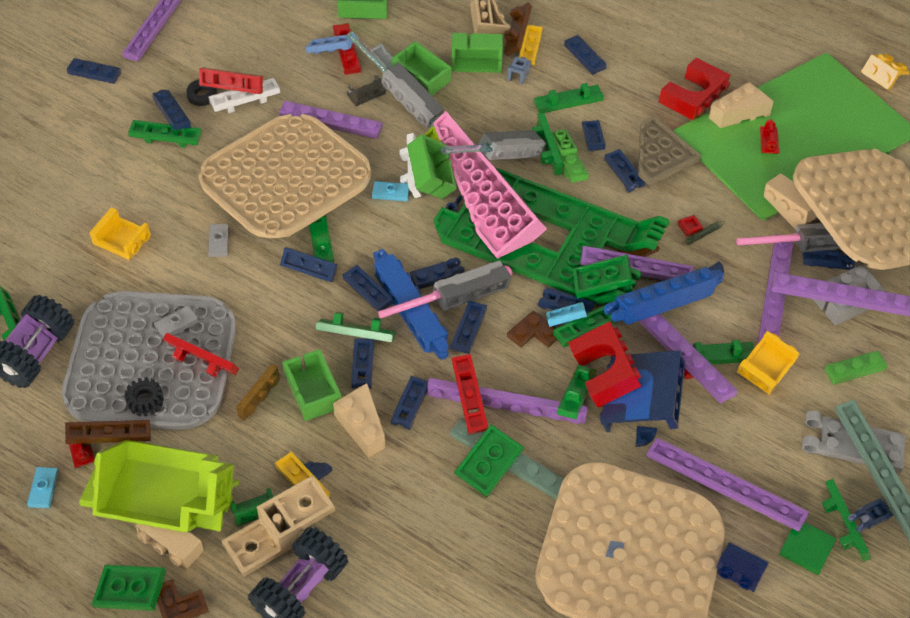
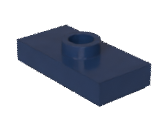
(593, 135)

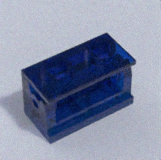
(741, 567)

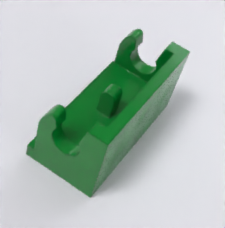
(247, 511)

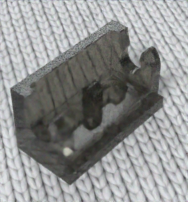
(366, 92)

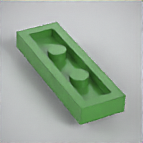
(855, 367)

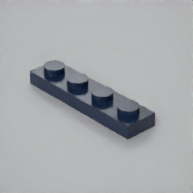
(171, 110)

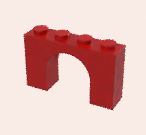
(694, 103)
(620, 377)

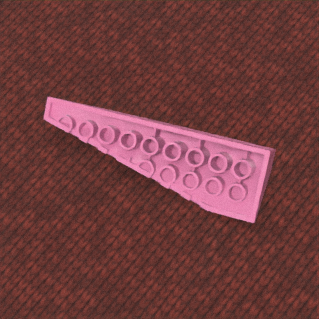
(494, 206)

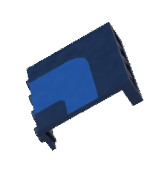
(659, 391)

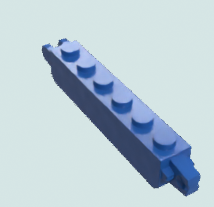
(664, 296)
(420, 319)

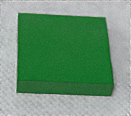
(808, 547)

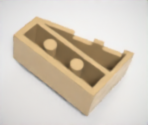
(487, 18)
(739, 105)
(789, 202)
(360, 419)

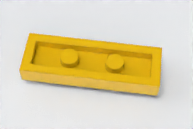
(531, 43)
(295, 471)

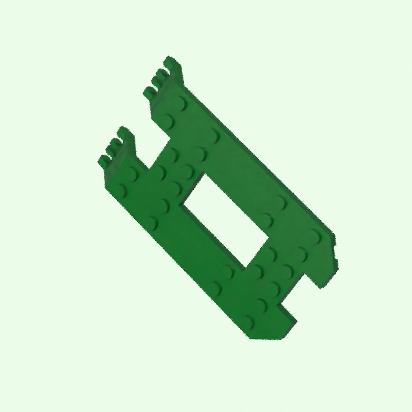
(587, 225)

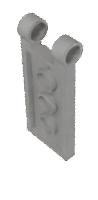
(841, 445)

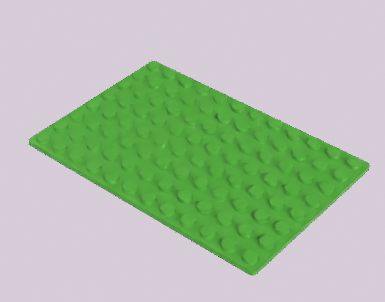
(816, 113)

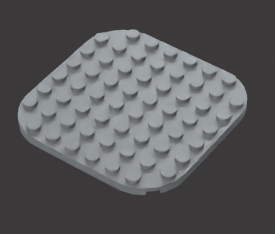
(122, 344)

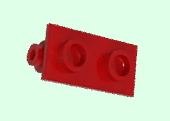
(769, 138)
(81, 455)

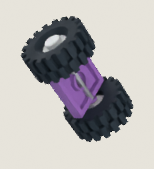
(31, 339)
(317, 559)

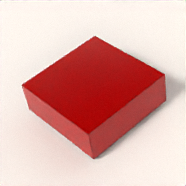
(690, 225)

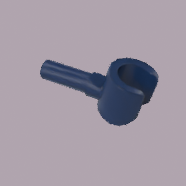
(451, 205)

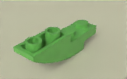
(572, 165)

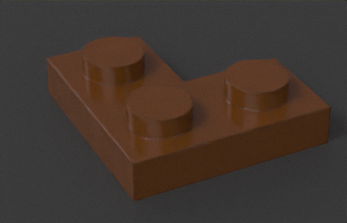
(532, 326)
(180, 607)

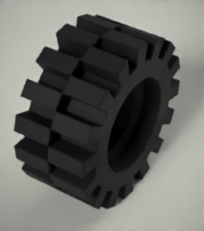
(148, 405)

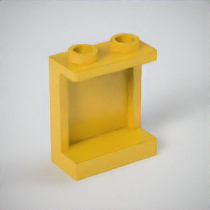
(119, 234)
(768, 362)

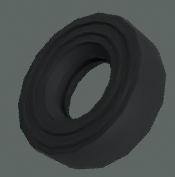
(199, 100)

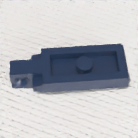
(828, 259)

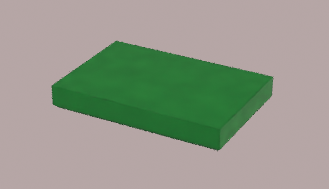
(602, 276)
(489, 460)
(129, 587)

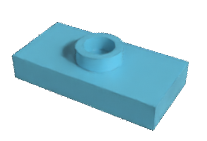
(390, 191)
(566, 314)
(43, 487)

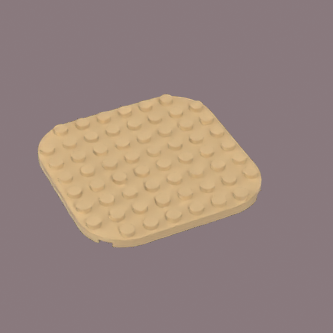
(284, 175)
(861, 203)
(667, 554)

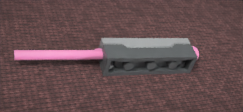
(807, 238)
(461, 288)

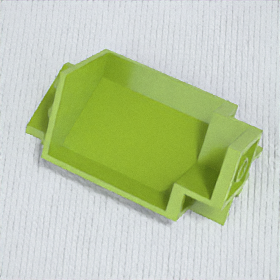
(160, 486)

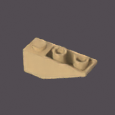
(179, 546)

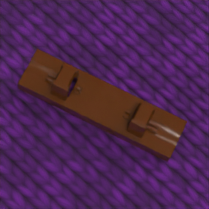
(516, 33)
(107, 431)

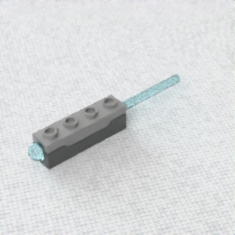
(405, 88)
(504, 145)

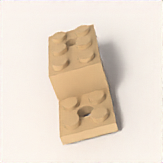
(278, 525)

